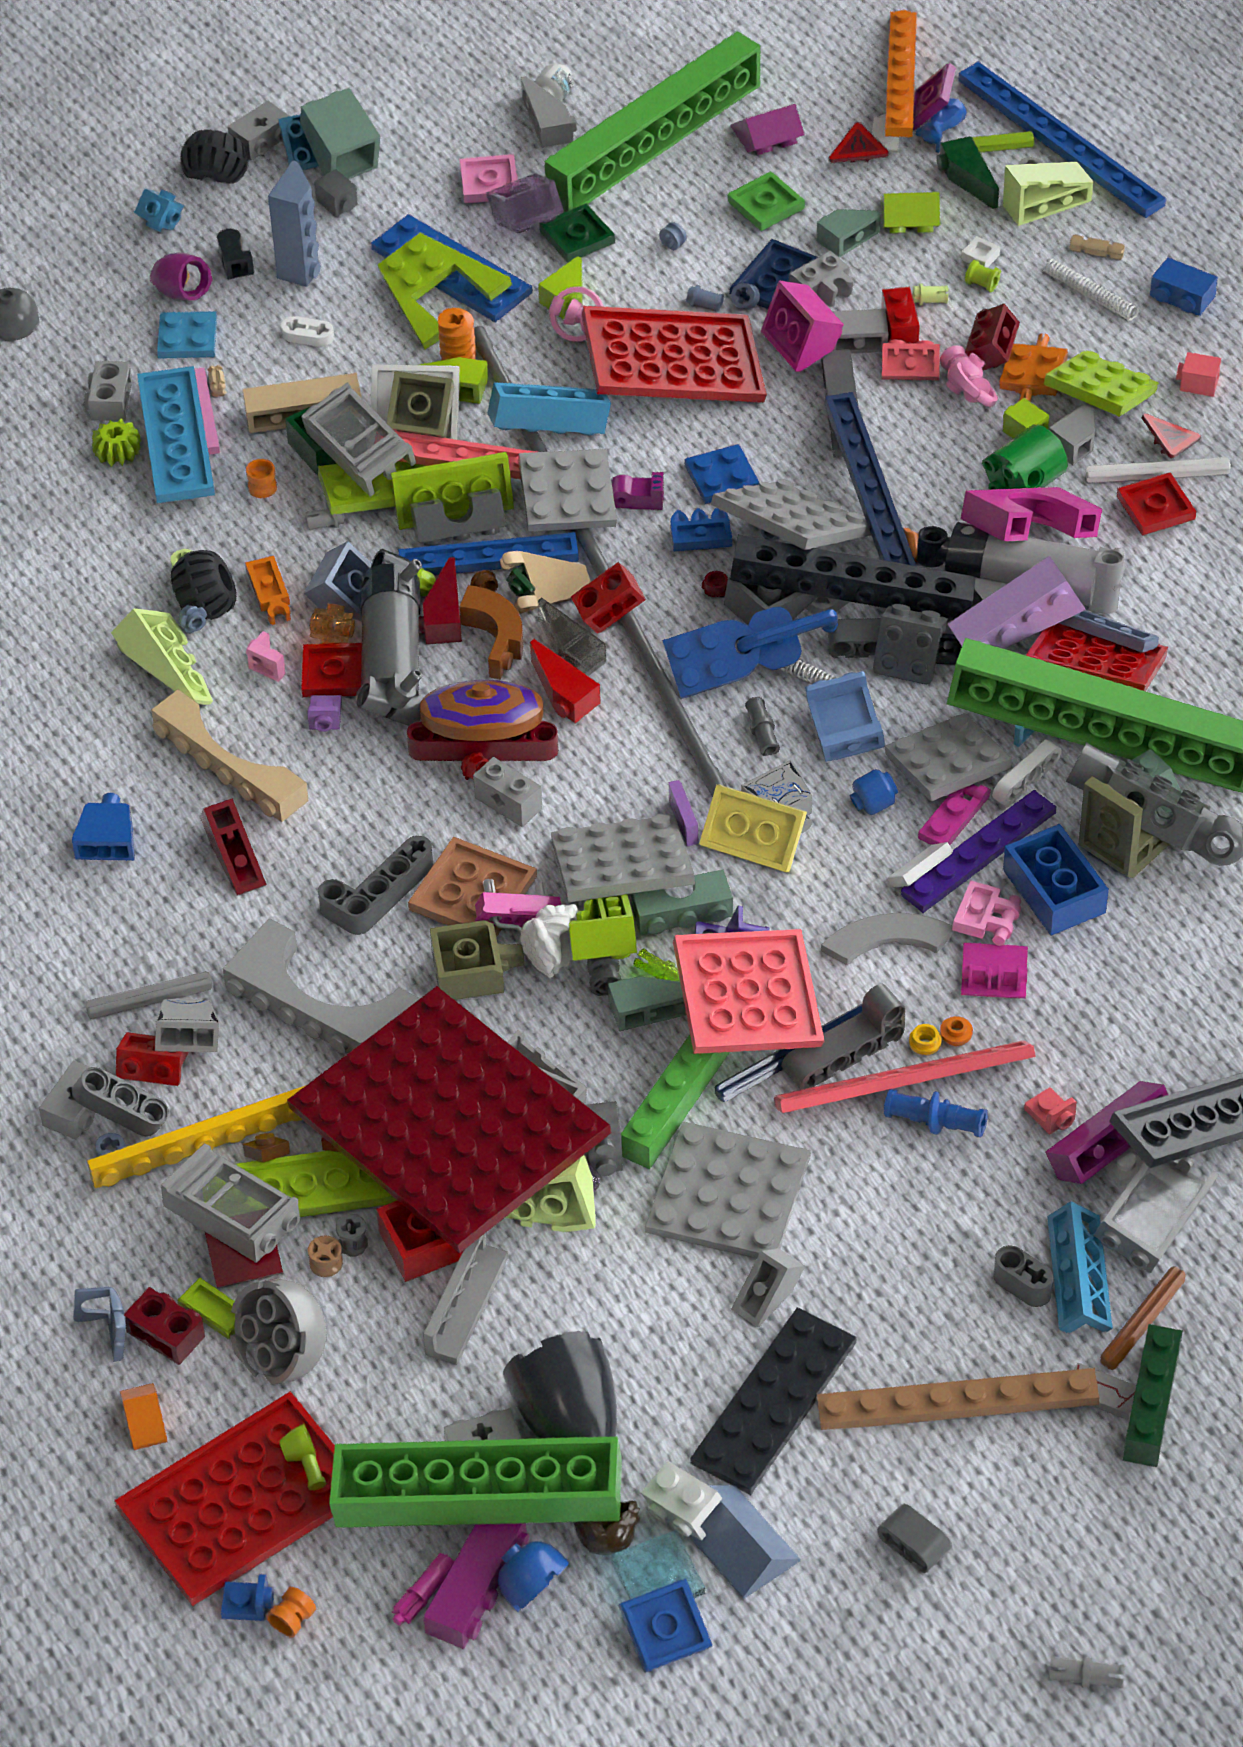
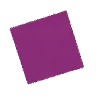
(932, 95)

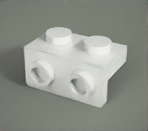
(680, 1499)

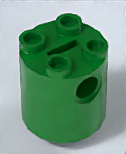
(1027, 460)

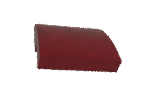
(235, 1268)

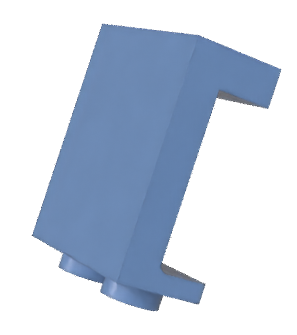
(844, 716)

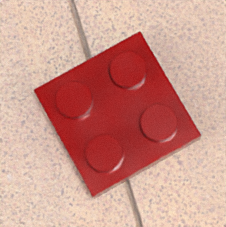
(1156, 503)
(331, 669)

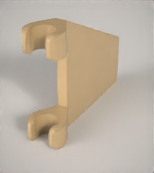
(552, 578)

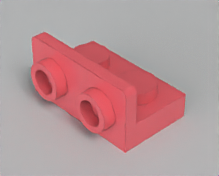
(910, 360)

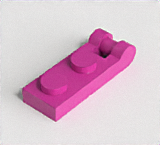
(953, 815)

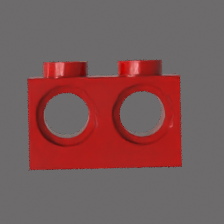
(608, 598)

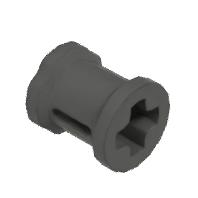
(357, 1234)

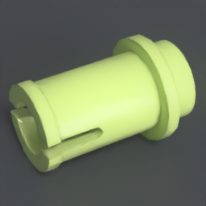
(930, 294)

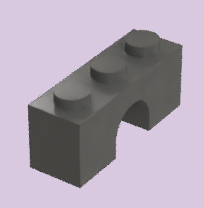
(483, 515)

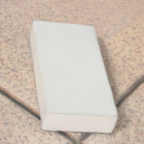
(920, 865)

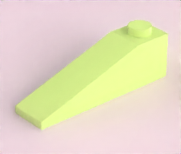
(156, 645)
(563, 1202)

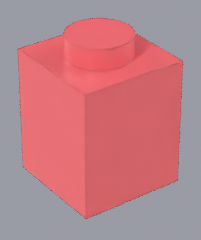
(1199, 374)

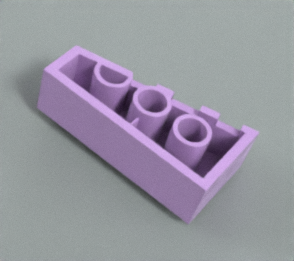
(1020, 608)

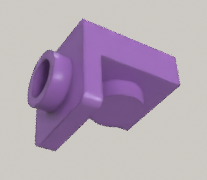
(324, 712)

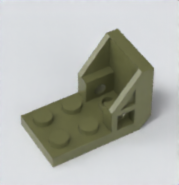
(1113, 830)

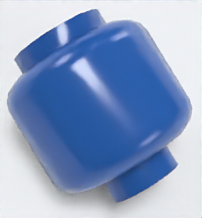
(873, 792)

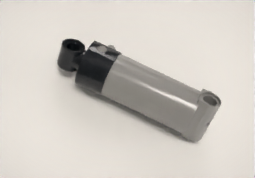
(973, 552)

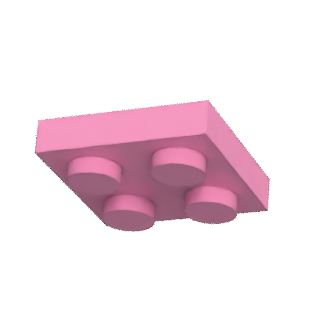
(485, 174)

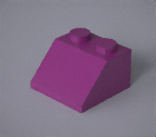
(769, 128)

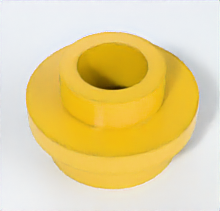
(927, 1032)

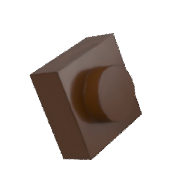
(266, 1147)

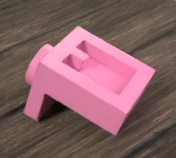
(264, 659)

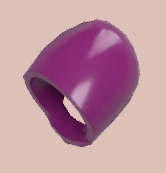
(171, 275)

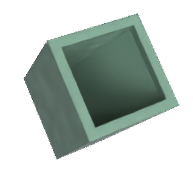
(341, 134)

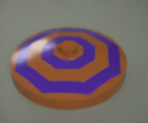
(481, 710)

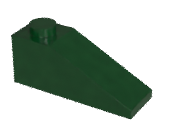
(968, 170)

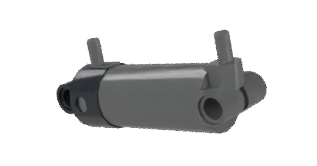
(390, 638)

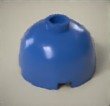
(528, 1572)

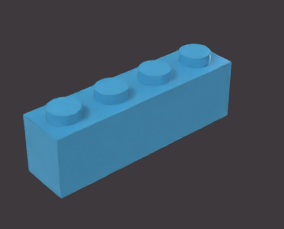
(548, 408)

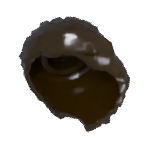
(609, 1536)

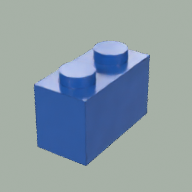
(1183, 286)

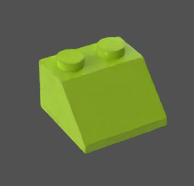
(910, 210)

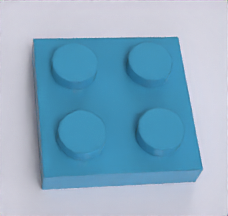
(187, 334)

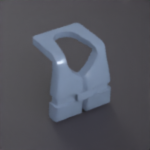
(115, 1316)

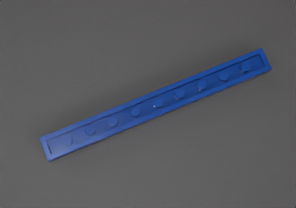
(1062, 139)

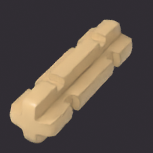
(1097, 247)

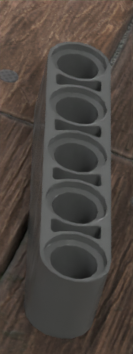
(838, 379)

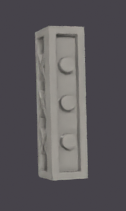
(463, 1301)

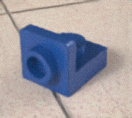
(247, 1600)

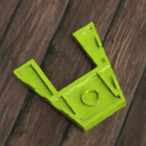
(423, 265)

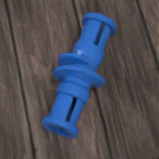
(935, 1113)

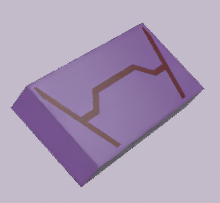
(683, 813)

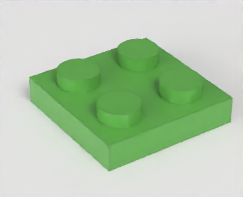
(766, 201)

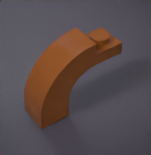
(500, 618)

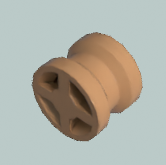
(325, 1247)

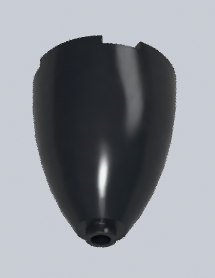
(565, 1388)

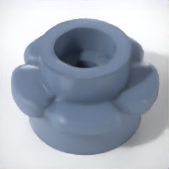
(187, 616)

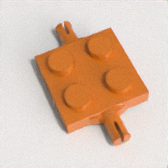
(1029, 366)

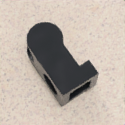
(233, 258)

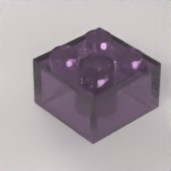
(525, 203)

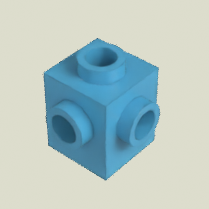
(159, 209)

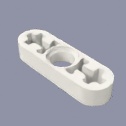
(1026, 771)

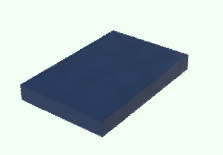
(769, 267)

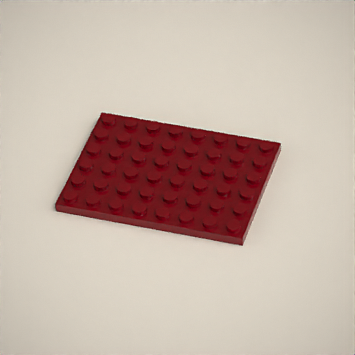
(449, 1118)

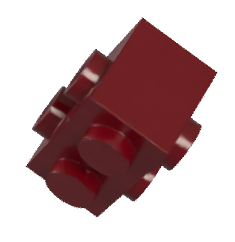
(993, 336)

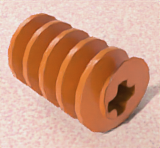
(456, 334)

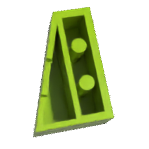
(603, 929)

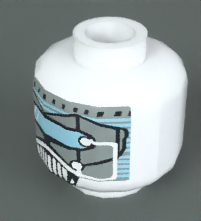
(556, 80)

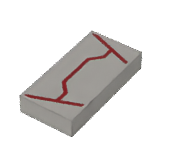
(1114, 1393)

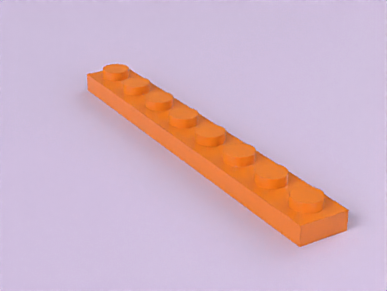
(901, 74)

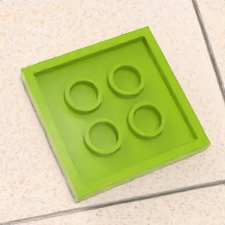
(1101, 383)

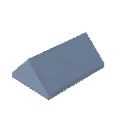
(743, 1543)

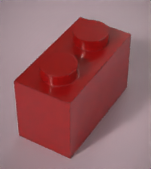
(900, 315)

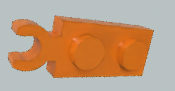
(269, 587)

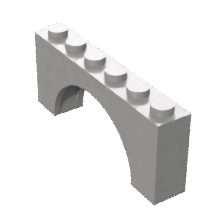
(262, 977)

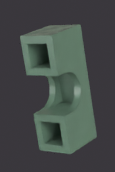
(708, 902)

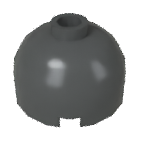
(17, 314)

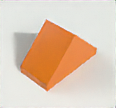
(143, 1416)

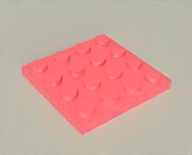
(748, 991)

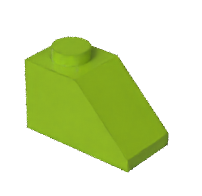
(566, 277)

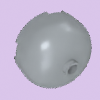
(287, 1316)

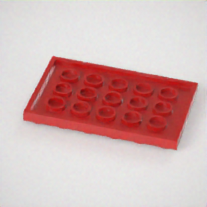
(673, 354)
(231, 1501)

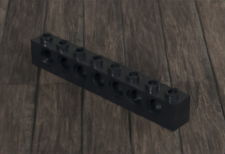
(850, 577)

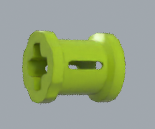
(982, 276)

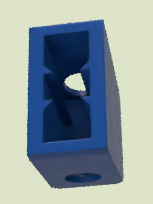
(104, 831)

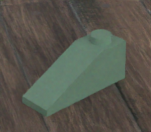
(645, 1001)

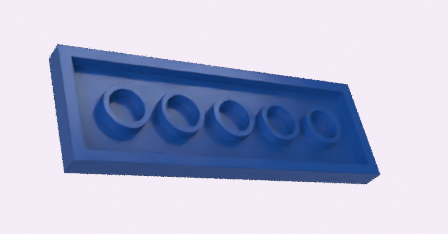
(455, 284)

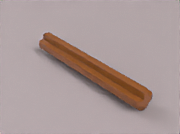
(1144, 1315)

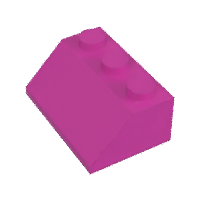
(800, 325)

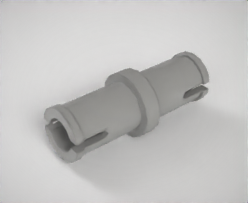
(1087, 1672)

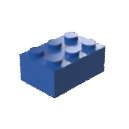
(1055, 879)

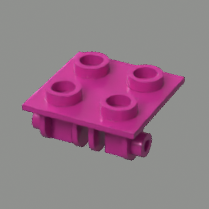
(994, 970)

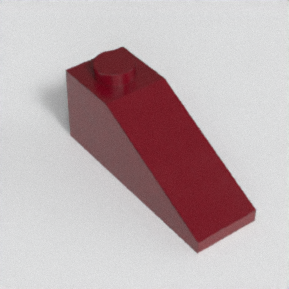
(441, 609)
(232, 846)

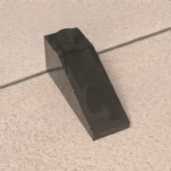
(571, 639)

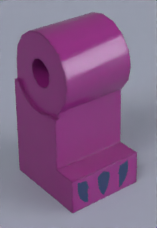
(639, 492)

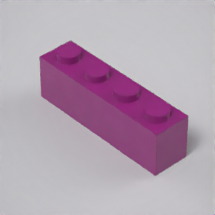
(1096, 1140)
(472, 1583)

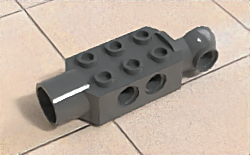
(1187, 827)

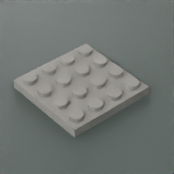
(792, 514)
(622, 858)
(727, 1191)

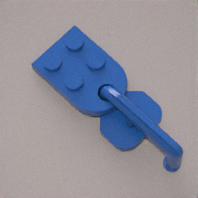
(708, 655)

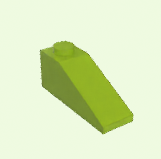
(472, 377)

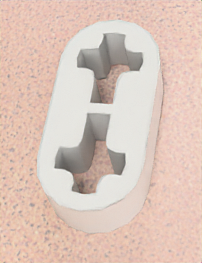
(307, 331)

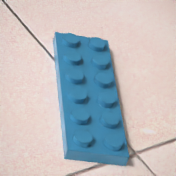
(175, 434)

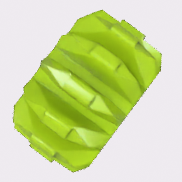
(116, 442)

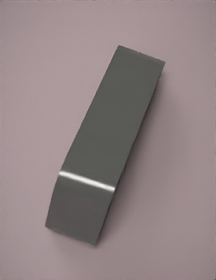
(363, 907)
(845, 1044)

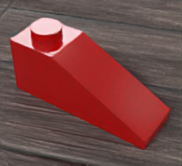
(568, 688)

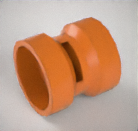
(261, 478)
(291, 1612)

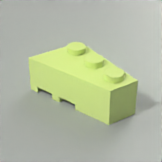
(1044, 189)

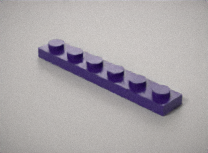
(979, 850)

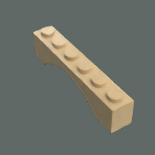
(271, 787)

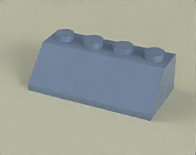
(294, 227)

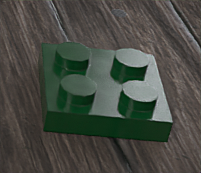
(577, 233)

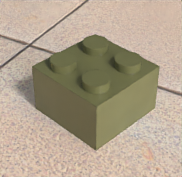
(420, 404)

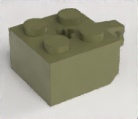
(471, 960)

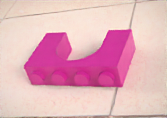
(1010, 512)

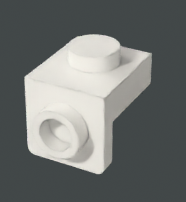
(878, 132)

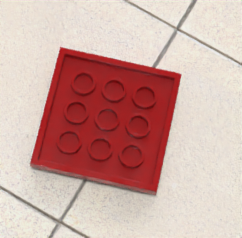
(1098, 656)

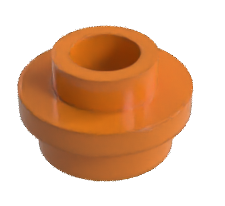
(954, 1037)

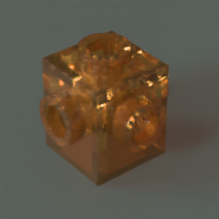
(322, 624)

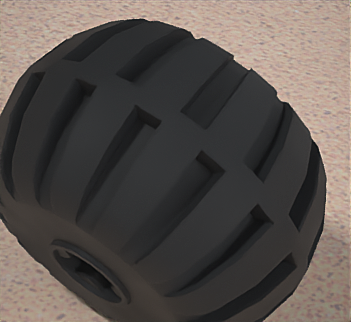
(214, 156)
(204, 582)

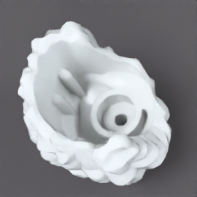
(548, 938)

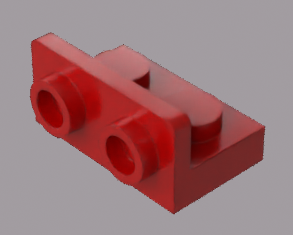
(140, 1062)

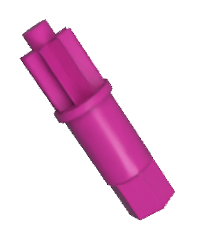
(418, 1595)

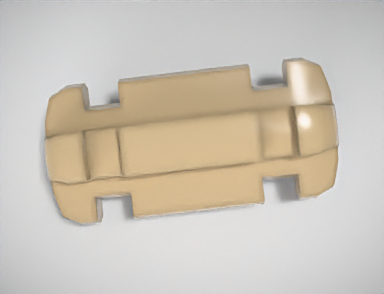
(216, 380)

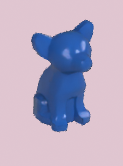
(944, 119)

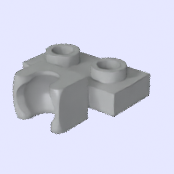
(826, 276)

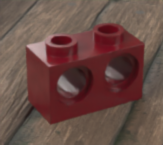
(161, 1330)

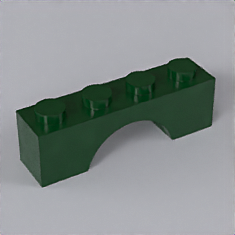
(1152, 1395)

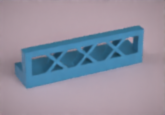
(1072, 1268)

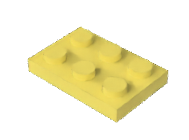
(752, 828)

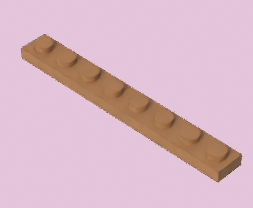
(958, 1399)

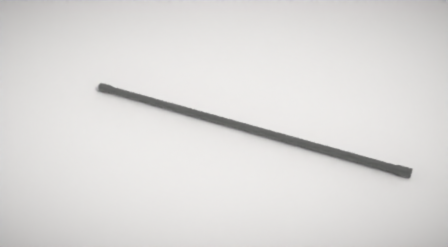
(709, 772)

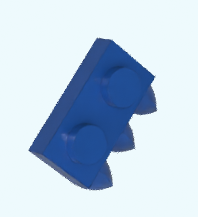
(700, 531)

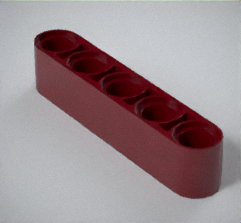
(534, 745)

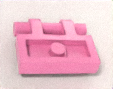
(976, 913)

